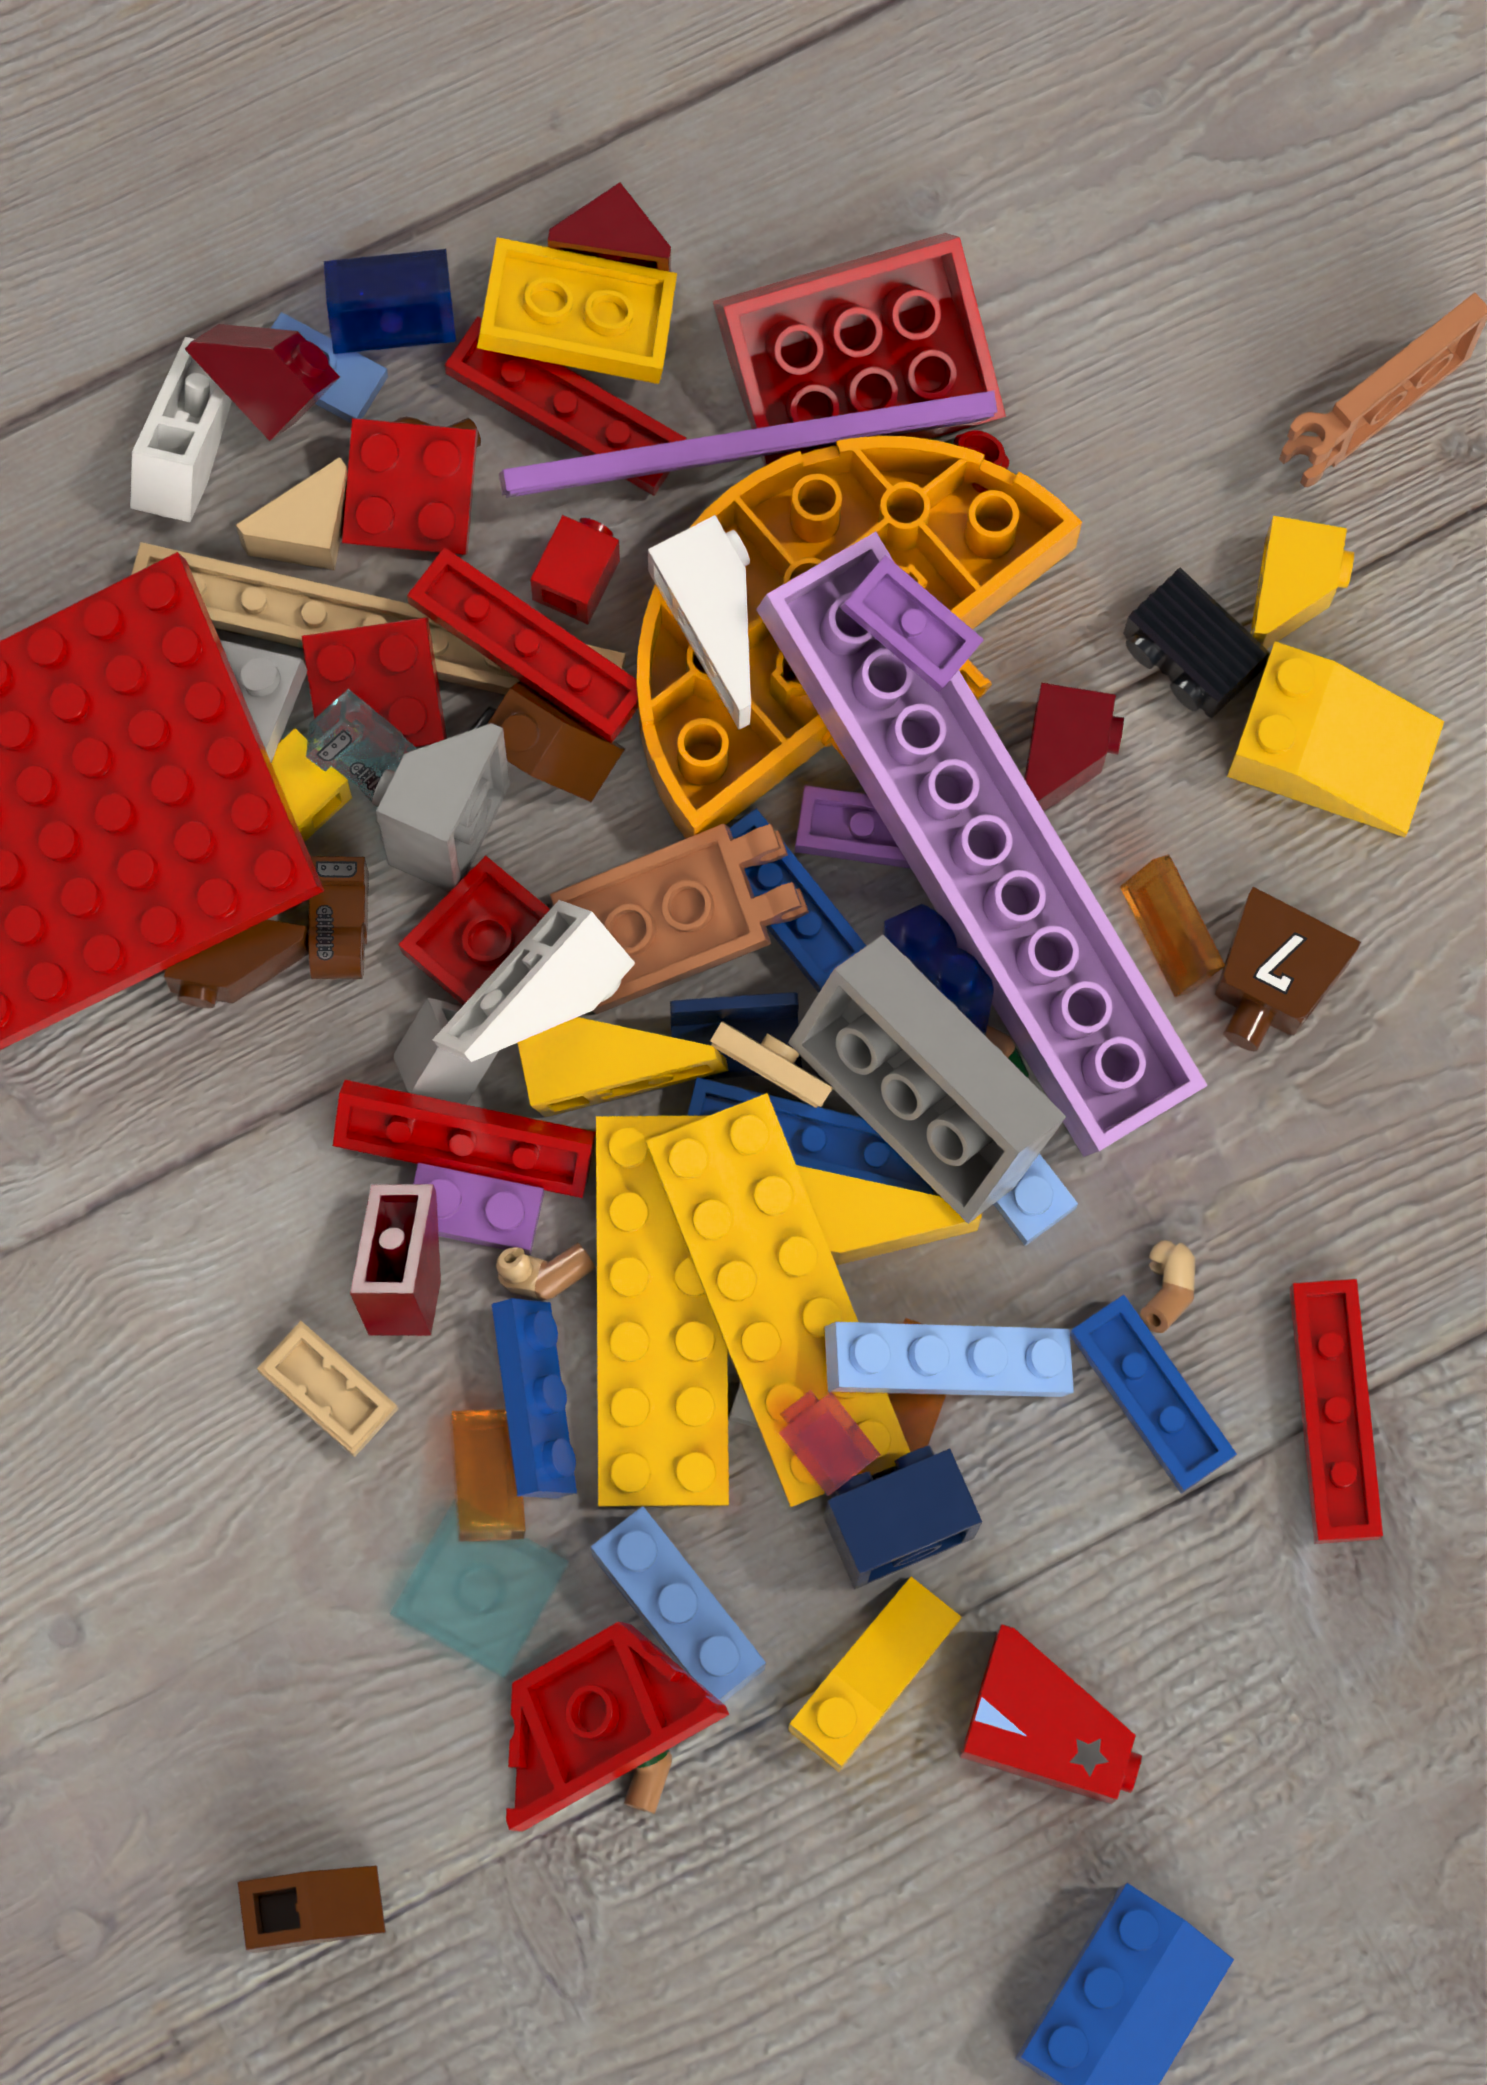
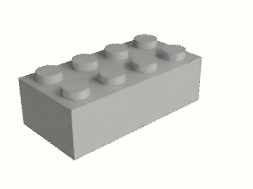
(925, 1078)

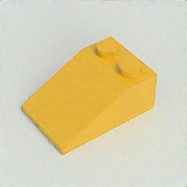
(1335, 741)

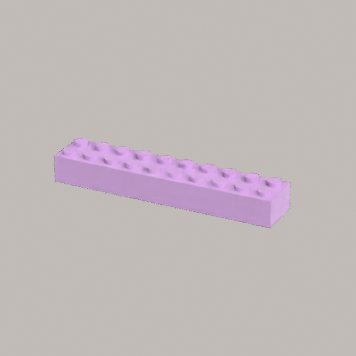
(986, 861)

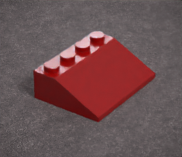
(860, 338)

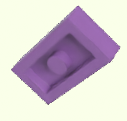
(912, 623)
(844, 828)
(483, 1208)

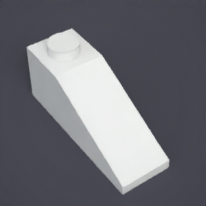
(178, 441)
(706, 591)
(547, 980)

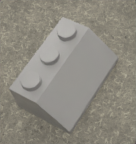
(442, 804)

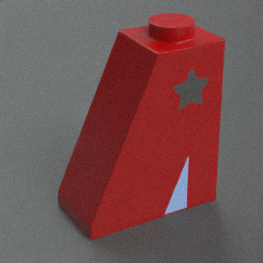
(1047, 1726)

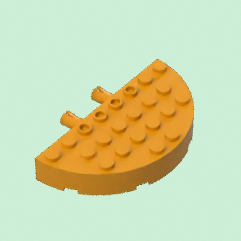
(791, 516)

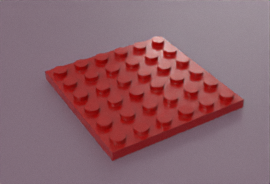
(130, 800)

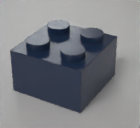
(901, 1516)

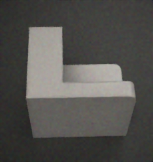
(428, 1068)

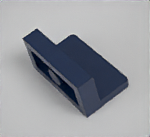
(750, 1014)

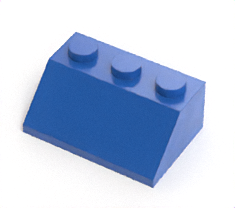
(1126, 1998)

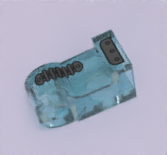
(358, 745)

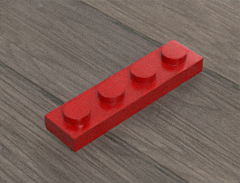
(558, 403)
(526, 644)
(463, 1138)
(1336, 1411)

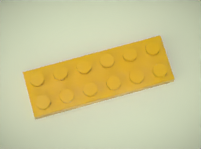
(765, 1274)
(656, 1337)

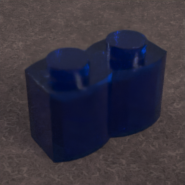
(933, 950)

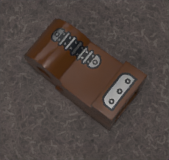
(339, 918)

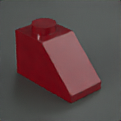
(265, 372)
(1069, 740)
(398, 1261)

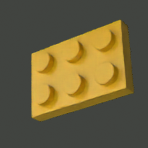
(577, 310)

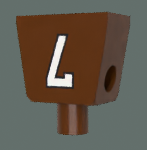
(1278, 968)

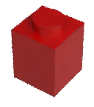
(576, 568)

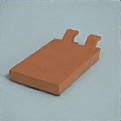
(1386, 391)
(687, 907)

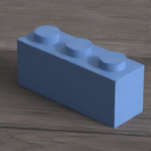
(677, 1606)

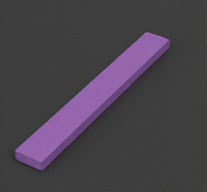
(746, 444)

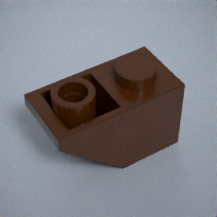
(311, 1908)

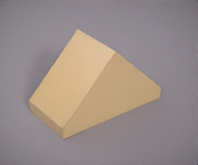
(302, 523)

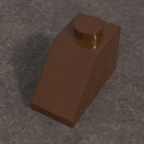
(553, 743)
(238, 964)

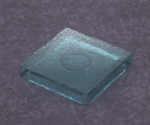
(479, 1594)

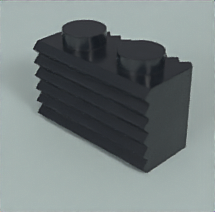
(1194, 644)

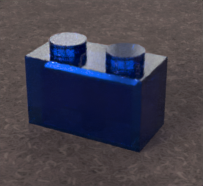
(389, 301)

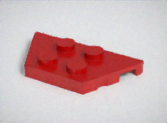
(597, 1719)

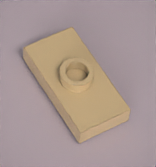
(773, 1061)
(327, 1388)

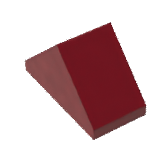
(613, 230)

